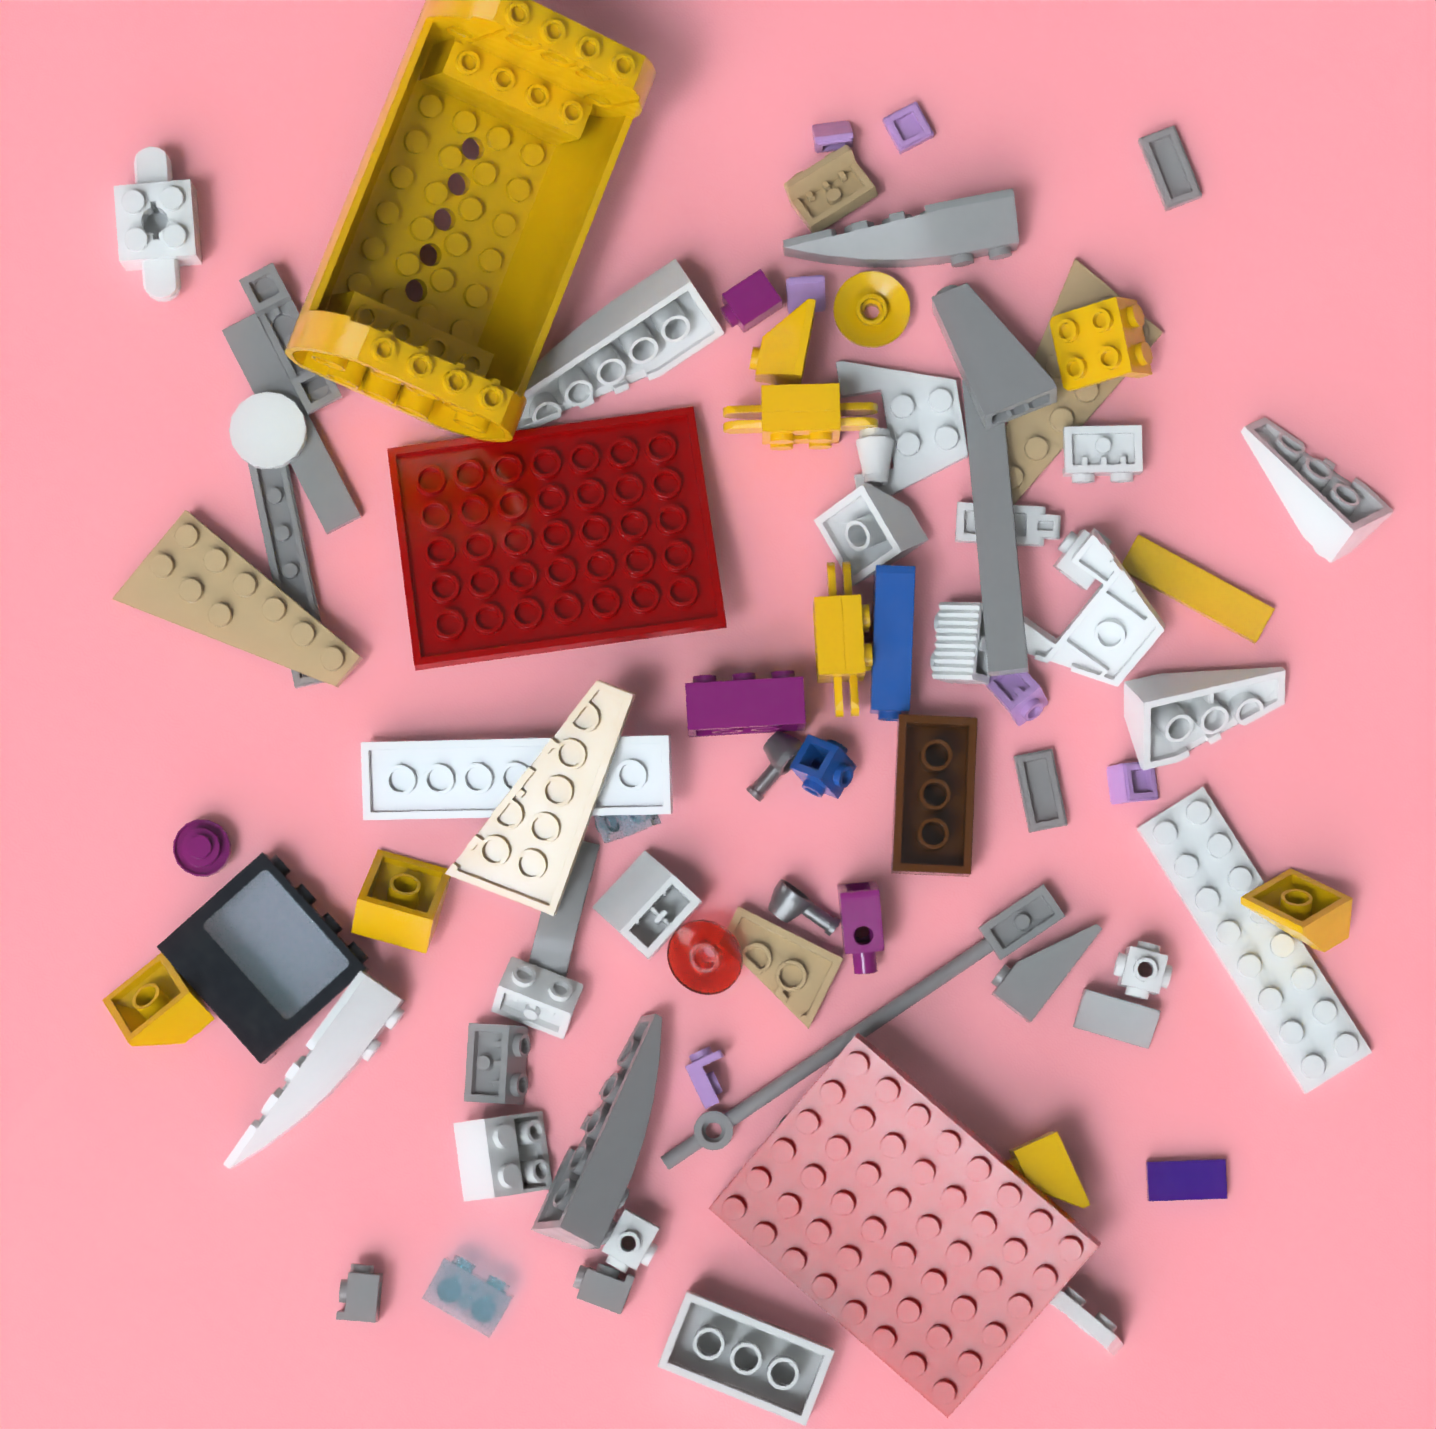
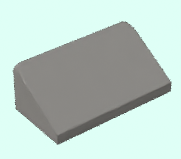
(1116, 1018)

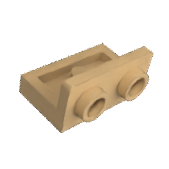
(829, 189)

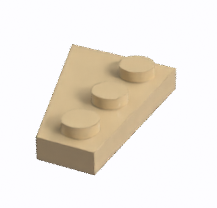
(785, 963)

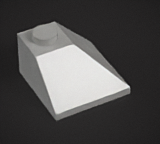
(870, 530)

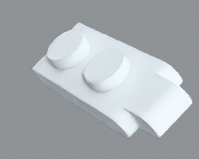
(1031, 525)

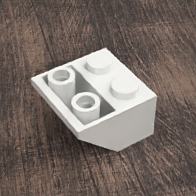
(647, 904)
(502, 1156)

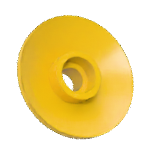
(874, 290)

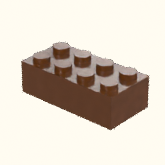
(934, 795)

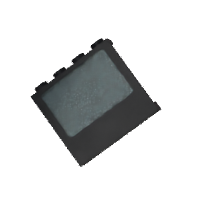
(264, 956)

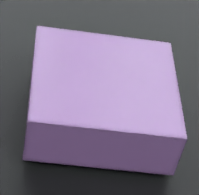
(908, 127)

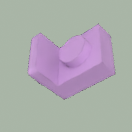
(1019, 695)
(704, 1084)

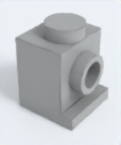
(603, 1287)
(360, 1294)

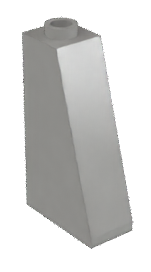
(990, 359)

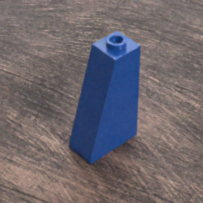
(892, 641)

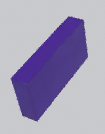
(1186, 1180)

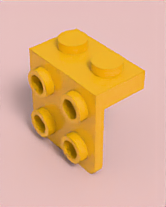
(1101, 343)

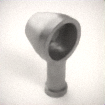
(780, 751)
(789, 902)

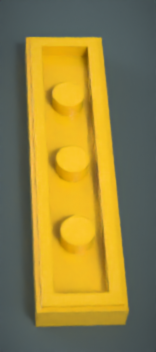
(1197, 589)

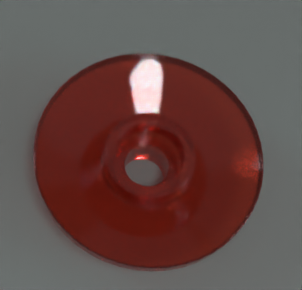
(694, 967)

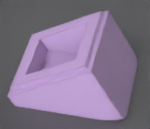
(832, 136)
(804, 287)
(1131, 783)

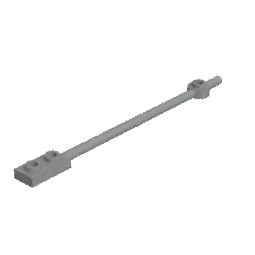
(1001, 934)

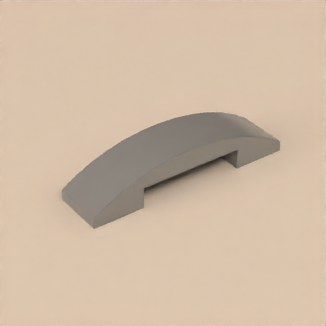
(278, 317)
(557, 933)

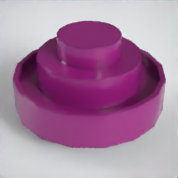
(202, 848)

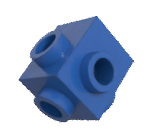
(823, 767)

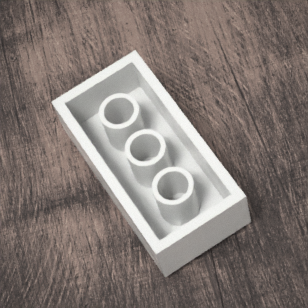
(746, 1357)

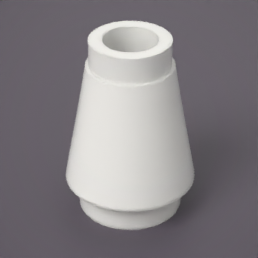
(875, 455)

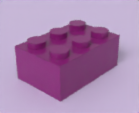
(745, 704)

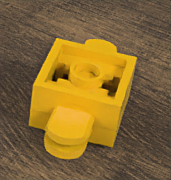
(800, 416)
(840, 638)

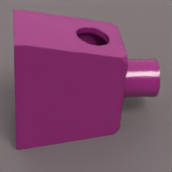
(861, 907)

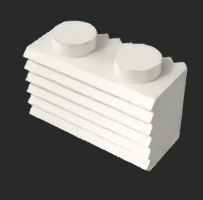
(960, 644)

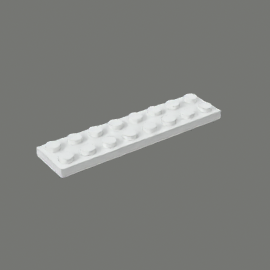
(476, 774)
(1261, 959)

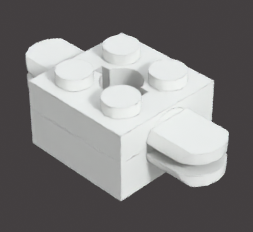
(157, 224)

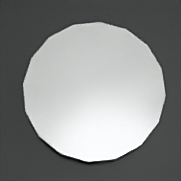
(268, 430)

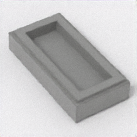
(1169, 168)
(1040, 790)

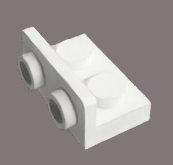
(1102, 452)
(537, 997)

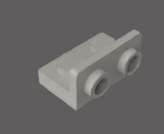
(496, 1063)

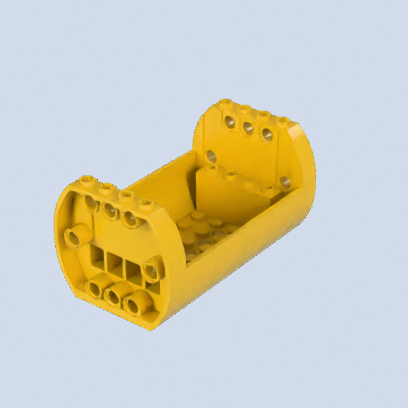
(549, 126)

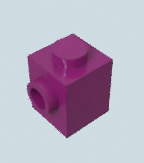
(750, 302)

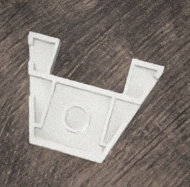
(921, 419)
(1110, 628)

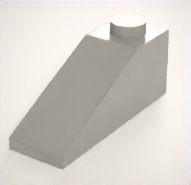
(1036, 977)

